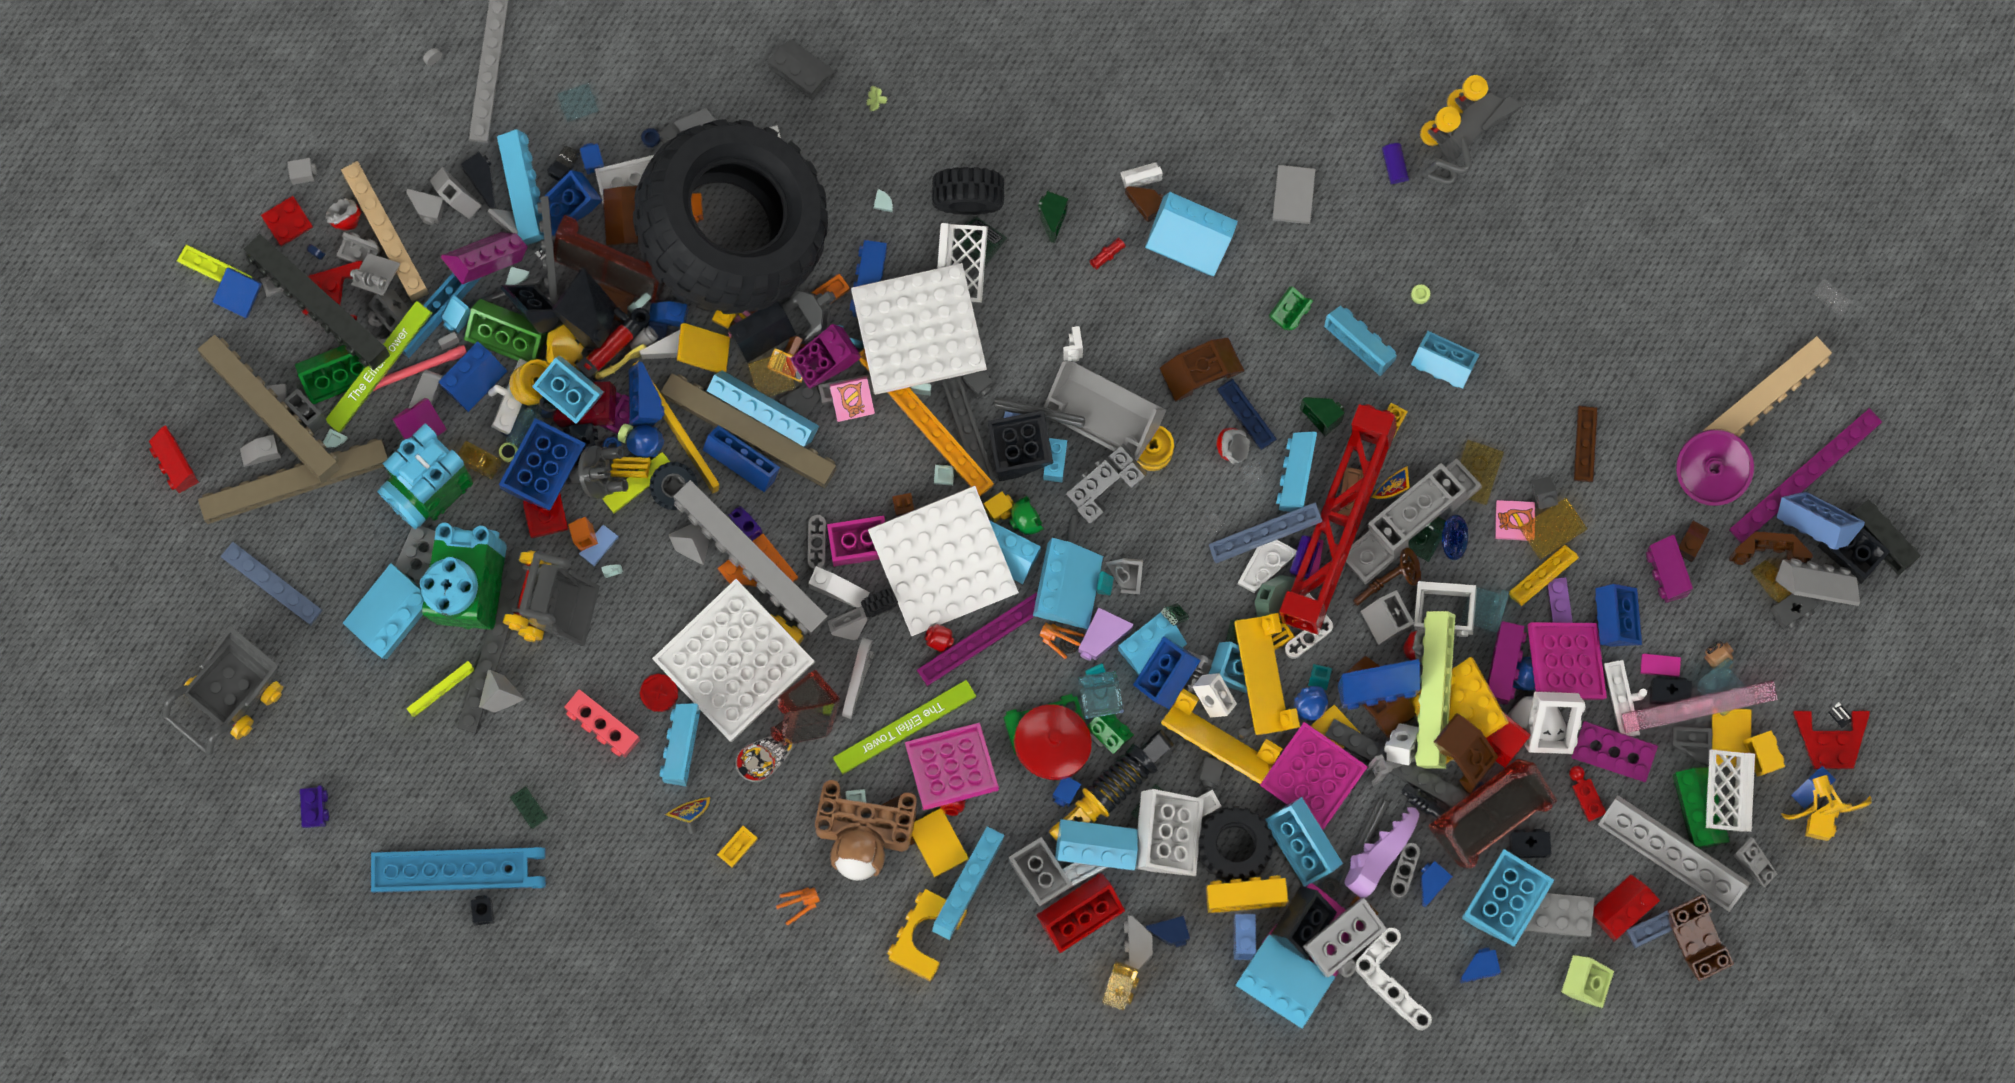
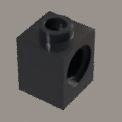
(482, 919)

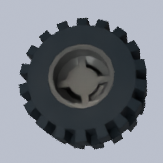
(668, 481)

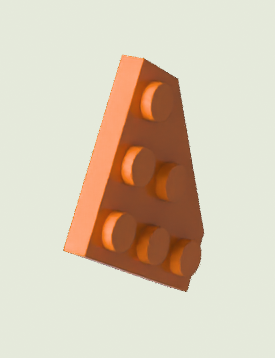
(732, 572)

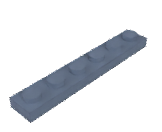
(1265, 532)
(271, 583)

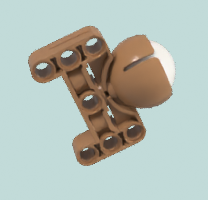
(860, 840)

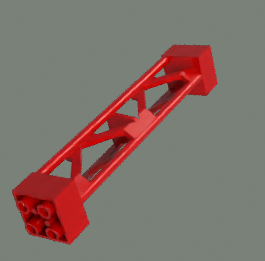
(1370, 426)

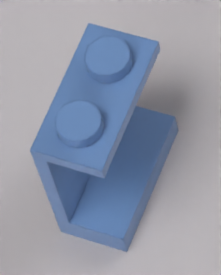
(1244, 936)

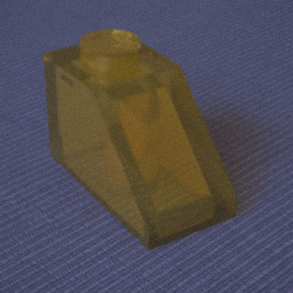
(1766, 576)

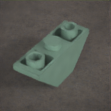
(1272, 595)

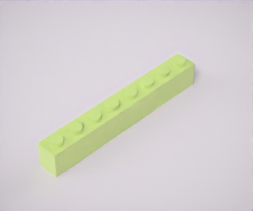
(1436, 686)

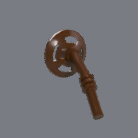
(1404, 568)

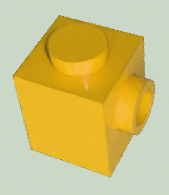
(999, 507)

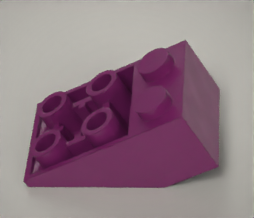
(825, 356)

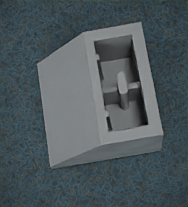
(1387, 617)

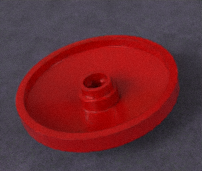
(1052, 742)

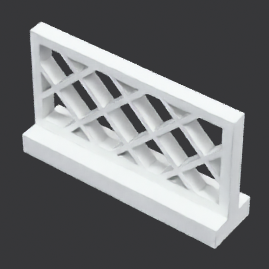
(946, 249)
(1742, 791)

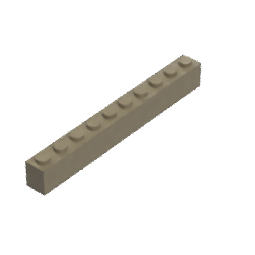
(268, 408)
(748, 430)
(289, 483)

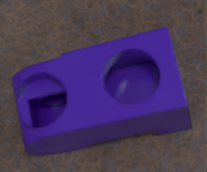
(745, 523)

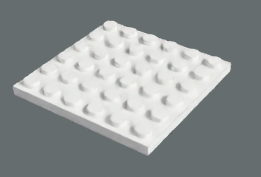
(918, 329)
(943, 560)
(733, 660)

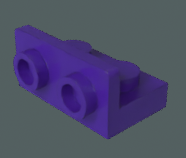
(313, 807)

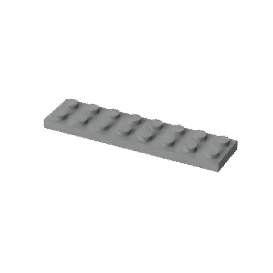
(1673, 853)

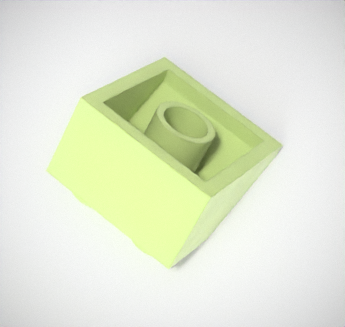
(1587, 981)

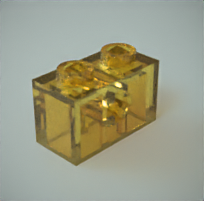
(479, 460)
(1120, 985)

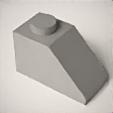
(427, 206)
(260, 450)

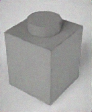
(302, 171)

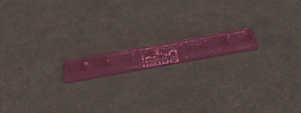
(1699, 706)

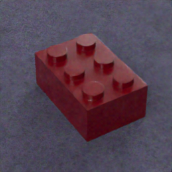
(600, 414)

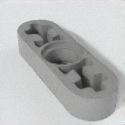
(811, 528)

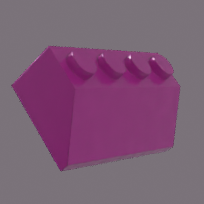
(485, 256)
(1505, 660)

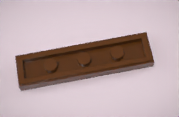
(1585, 444)

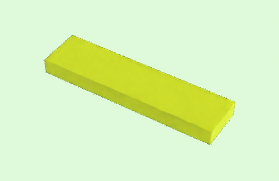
(204, 263)
(635, 486)
(440, 689)

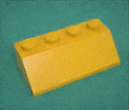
(1246, 895)

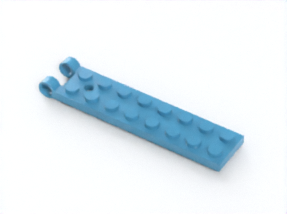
(454, 870)

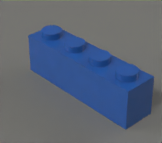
(871, 266)
(741, 458)

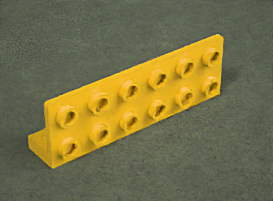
(1262, 675)
(1217, 742)

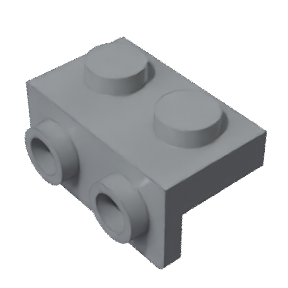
(355, 248)

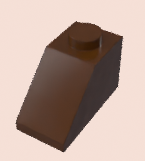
(1145, 200)
(1693, 540)

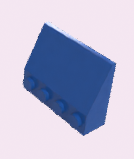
(541, 465)
(1379, 684)

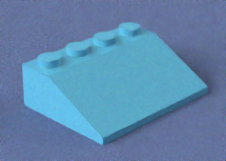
(1190, 233)
(1068, 584)
(387, 612)
(1508, 898)
(1284, 982)

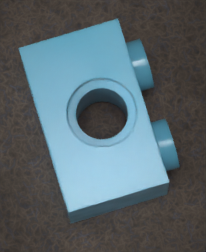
(1055, 471)

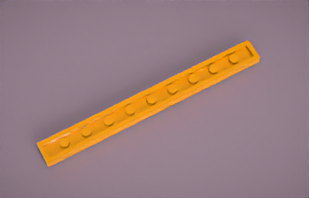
(939, 436)

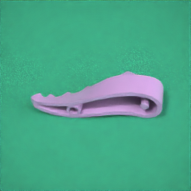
(1373, 862)

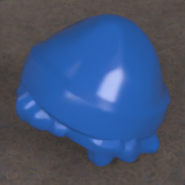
(645, 441)
(1526, 676)
(1311, 703)

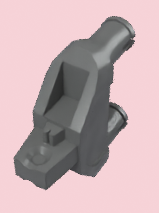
(814, 308)

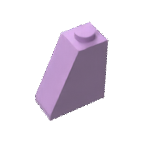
(1103, 634)

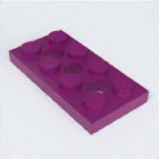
(1620, 763)

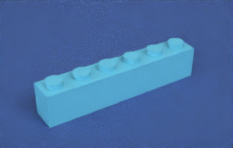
(521, 185)
(763, 408)
(968, 883)

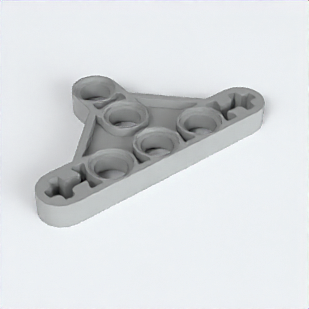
(858, 676)

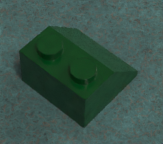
(1052, 213)
(1323, 413)

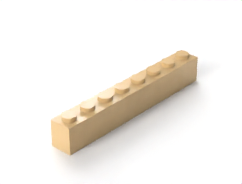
(384, 231)
(1773, 388)

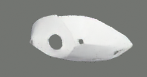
(1552, 721)

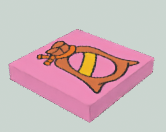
(852, 399)
(1510, 517)

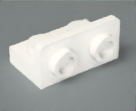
(1142, 175)
(1075, 348)

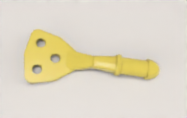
(612, 369)

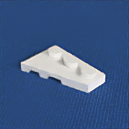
(1265, 564)

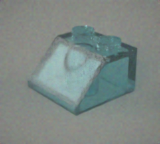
(1100, 694)

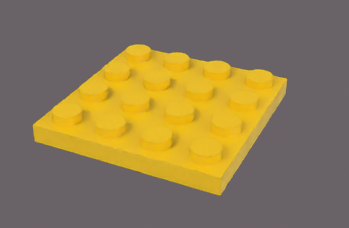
(1471, 699)

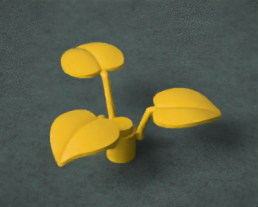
(1824, 788)

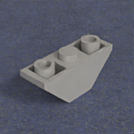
(455, 193)
(1755, 862)
(1138, 944)

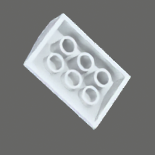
(1168, 832)

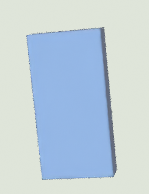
(605, 540)

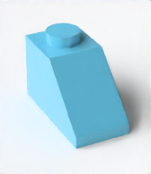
(456, 315)

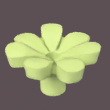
(875, 98)

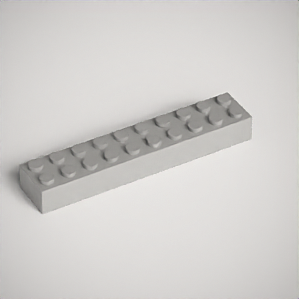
(745, 553)

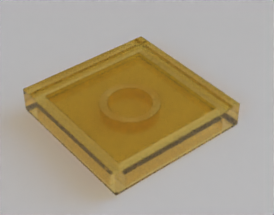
(772, 375)

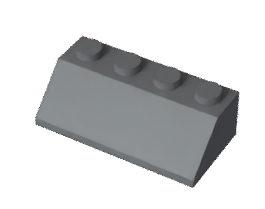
(1819, 581)

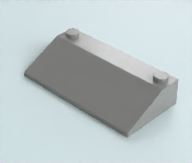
(1109, 410)

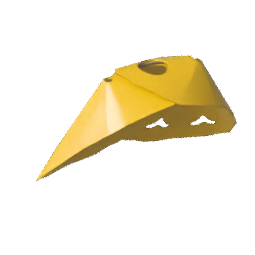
(562, 343)

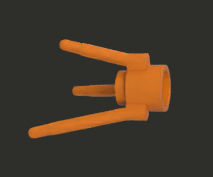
(1051, 632)
(808, 897)

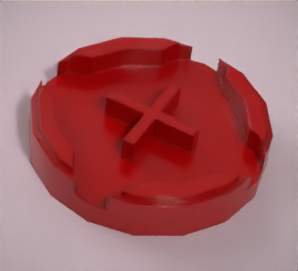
(658, 693)

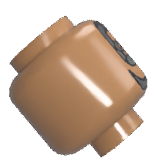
(1718, 653)

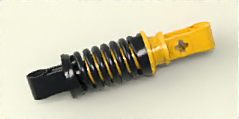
(1114, 782)

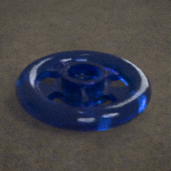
(1455, 537)

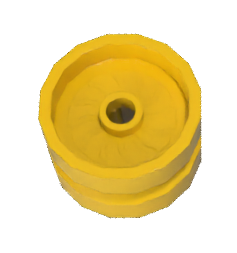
(524, 378)
(1162, 453)

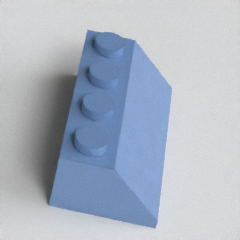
(1819, 519)

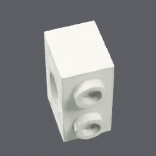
(1214, 695)
(1402, 744)

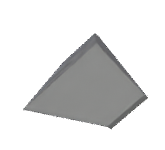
(690, 542)
(1127, 574)
(498, 693)

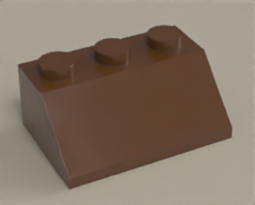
(618, 214)

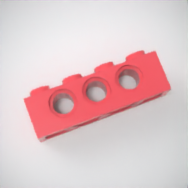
(580, 702)

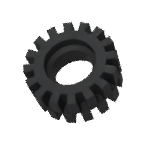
(879, 602)

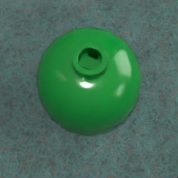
(1025, 517)

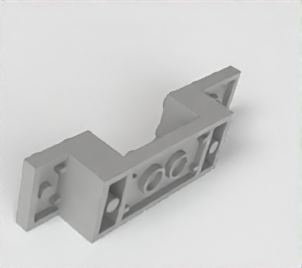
(1408, 515)

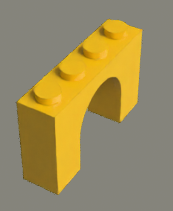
(904, 951)

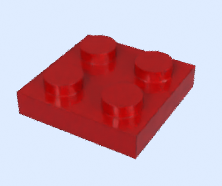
(286, 221)
(545, 522)

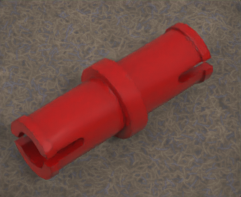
(1107, 253)

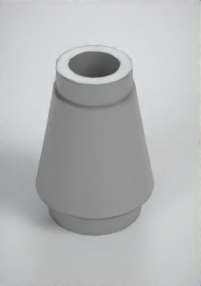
(646, 336)

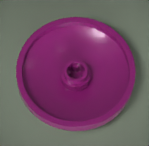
(1715, 467)

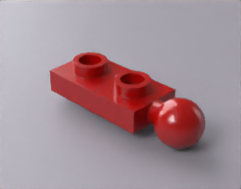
(1586, 794)

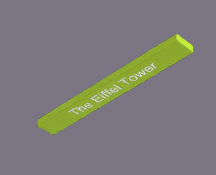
(369, 379)
(904, 727)

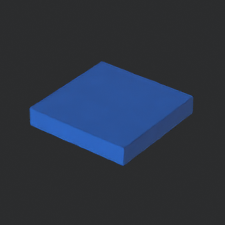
(237, 292)

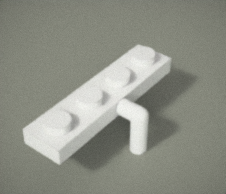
(508, 407)
(1620, 693)

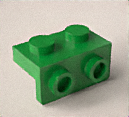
(1290, 309)
(1110, 732)

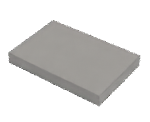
(1294, 194)

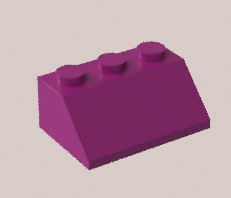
(1669, 569)

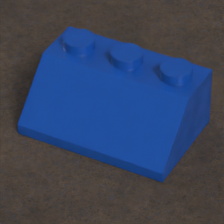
(472, 376)
(1618, 615)
(1166, 672)

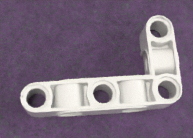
(1381, 982)

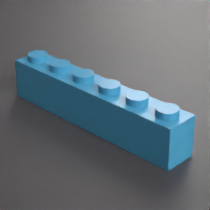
(437, 305)

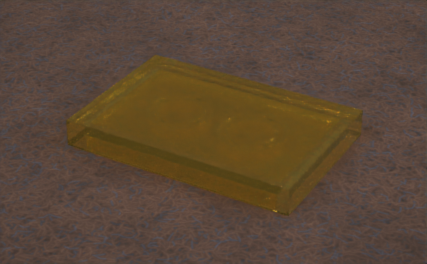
(1483, 465)
(1553, 528)

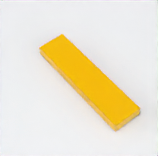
(1543, 575)

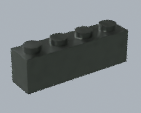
(1901, 553)

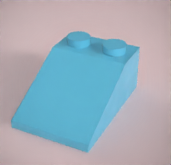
(1229, 665)

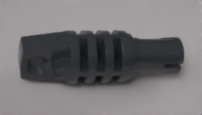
(1422, 801)

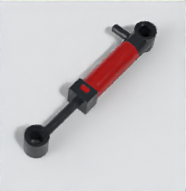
(600, 357)

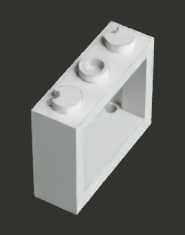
(1446, 589)
(1536, 718)

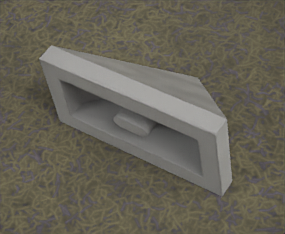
(504, 219)
(848, 624)

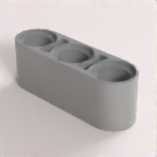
(427, 388)
(1404, 861)

